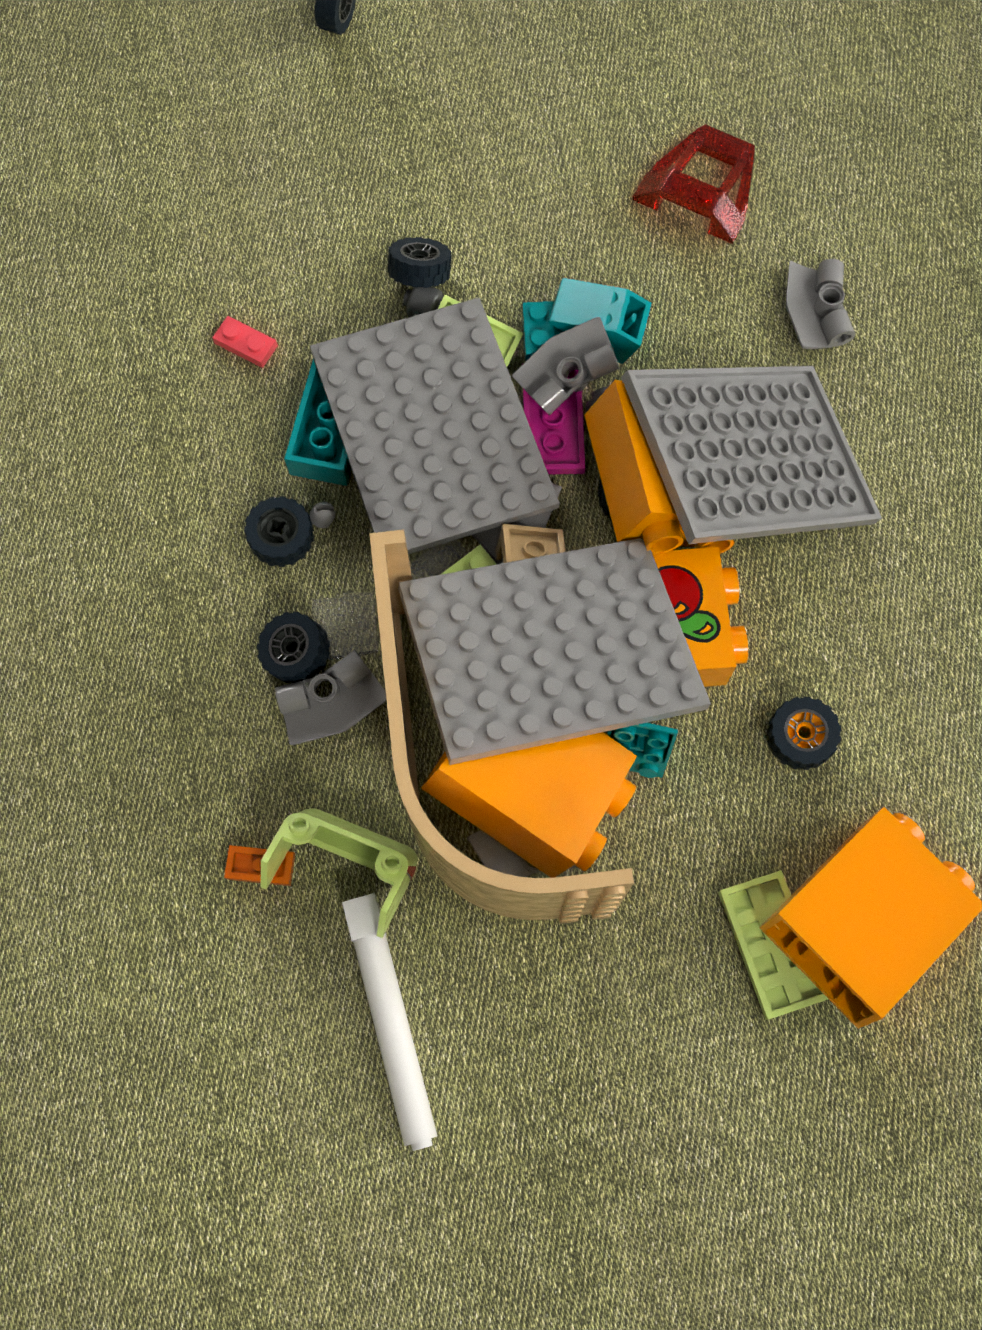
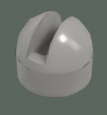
(322, 514)

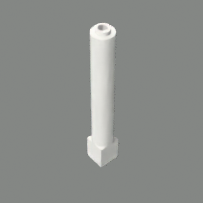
(390, 1023)

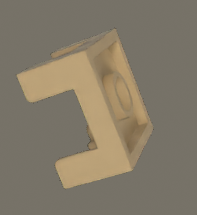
(527, 542)

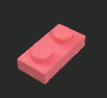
(245, 341)

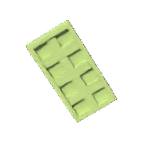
(775, 978)

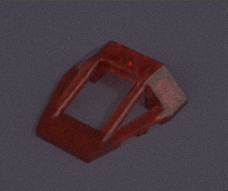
(697, 195)

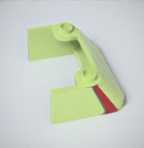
(390, 859)

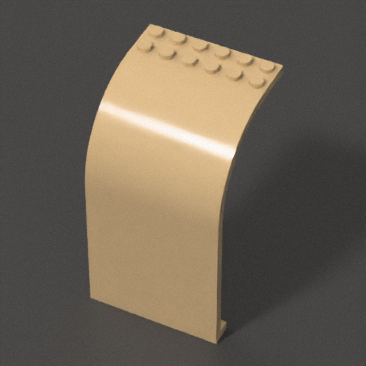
(489, 889)

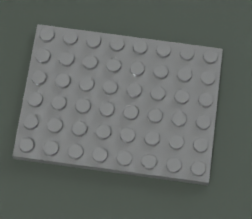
(434, 426)
(749, 451)
(550, 649)

